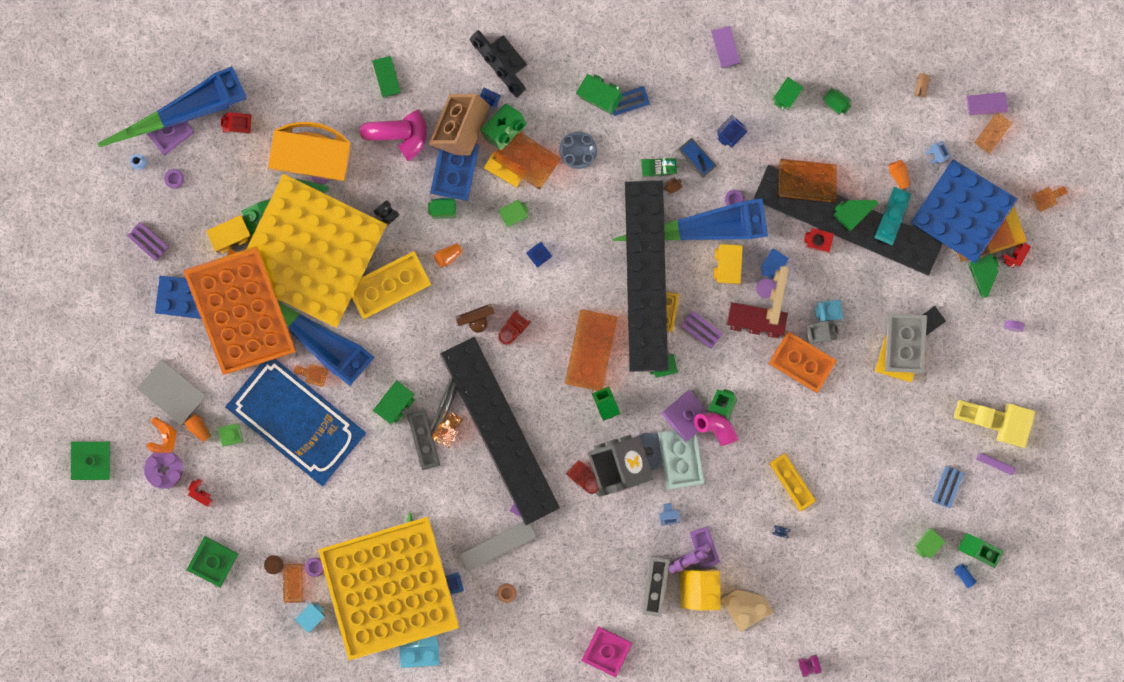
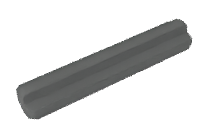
(444, 405)

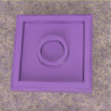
(170, 137)

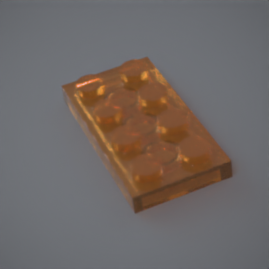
(591, 350)

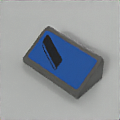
(697, 158)

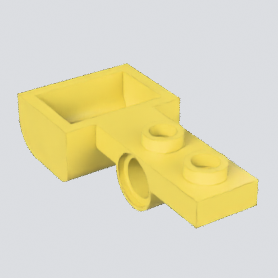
(1012, 424)

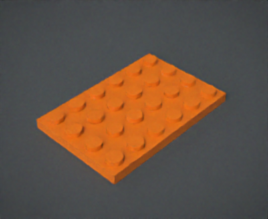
(239, 310)

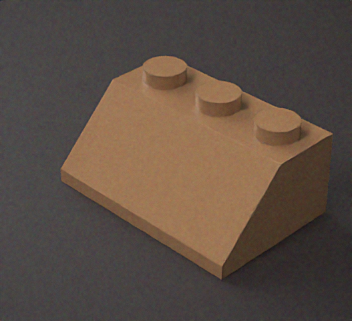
(460, 123)

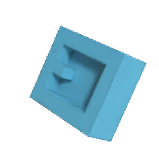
(829, 310)

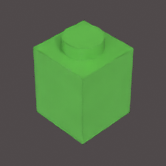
(514, 213)
(230, 434)
(929, 543)

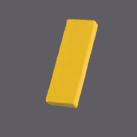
(792, 482)

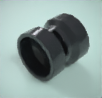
(386, 213)

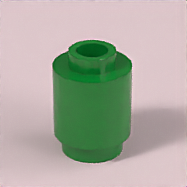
(837, 101)

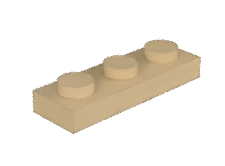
(777, 295)

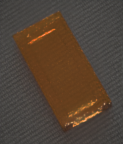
(993, 133)
(292, 583)

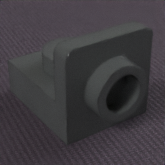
(822, 331)

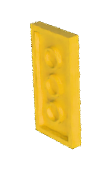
(390, 285)

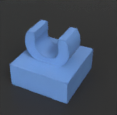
(940, 152)
(668, 516)

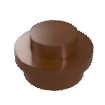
(673, 185)
(273, 564)

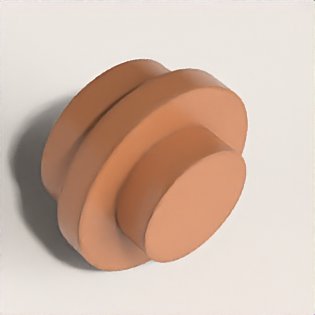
(506, 593)

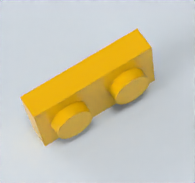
(502, 172)

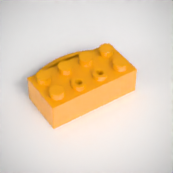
(310, 152)

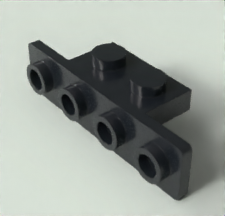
(502, 59)

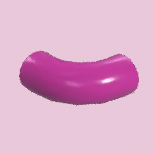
(385, 130)
(418, 135)
(718, 425)

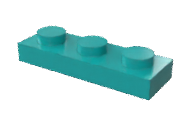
(893, 215)

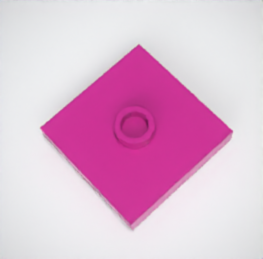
(607, 651)

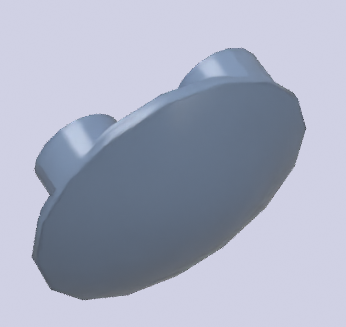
(578, 150)

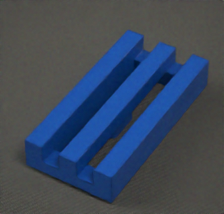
(644, 96)

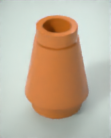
(899, 173)
(447, 255)
(197, 427)

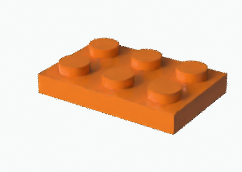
(802, 362)

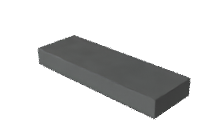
(423, 440)

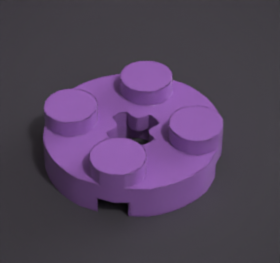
(172, 475)

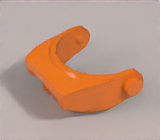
(168, 434)

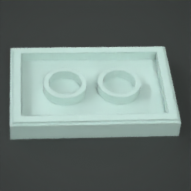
(680, 460)

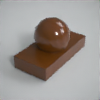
(476, 318)

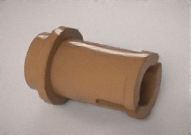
(922, 83)

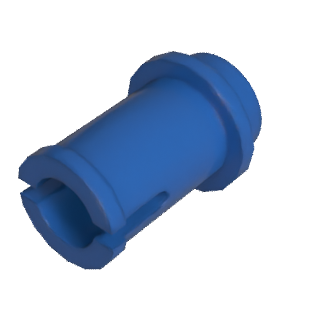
(964, 574)

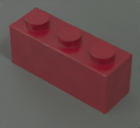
(754, 320)

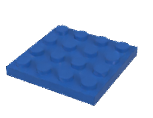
(964, 211)

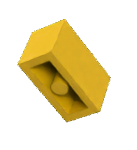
(228, 234)
(729, 264)

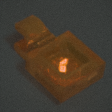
(1046, 198)
(314, 375)
(446, 432)

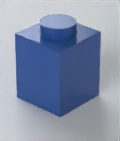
(772, 263)

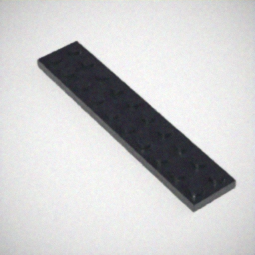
(911, 246)
(646, 276)
(499, 430)

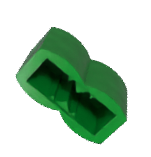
(442, 208)

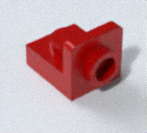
(236, 123)
(1020, 253)
(202, 496)

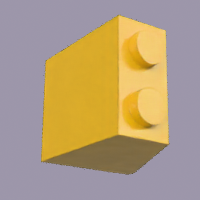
(700, 589)

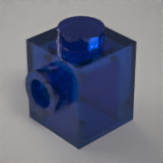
(731, 131)

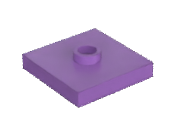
(682, 414)

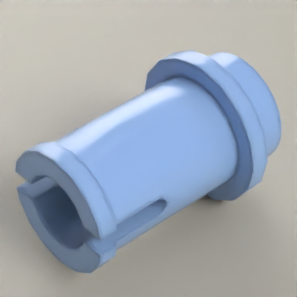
(141, 164)

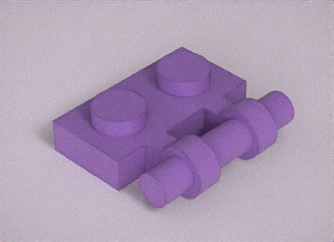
(690, 558)

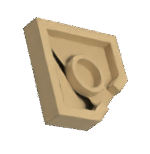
(746, 608)

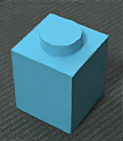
(311, 616)

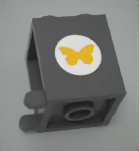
(620, 465)

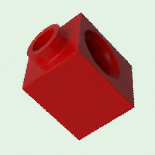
(827, 240)

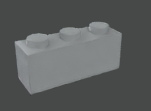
(655, 586)

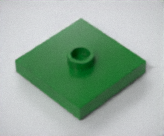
(90, 460)
(212, 561)

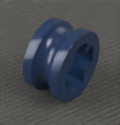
(781, 531)

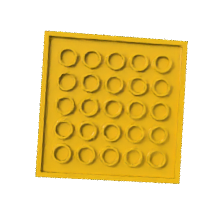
(315, 248)
(388, 588)

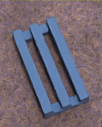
(955, 488)

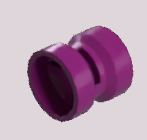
(805, 665)

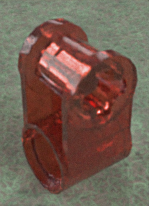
(514, 327)
(581, 475)

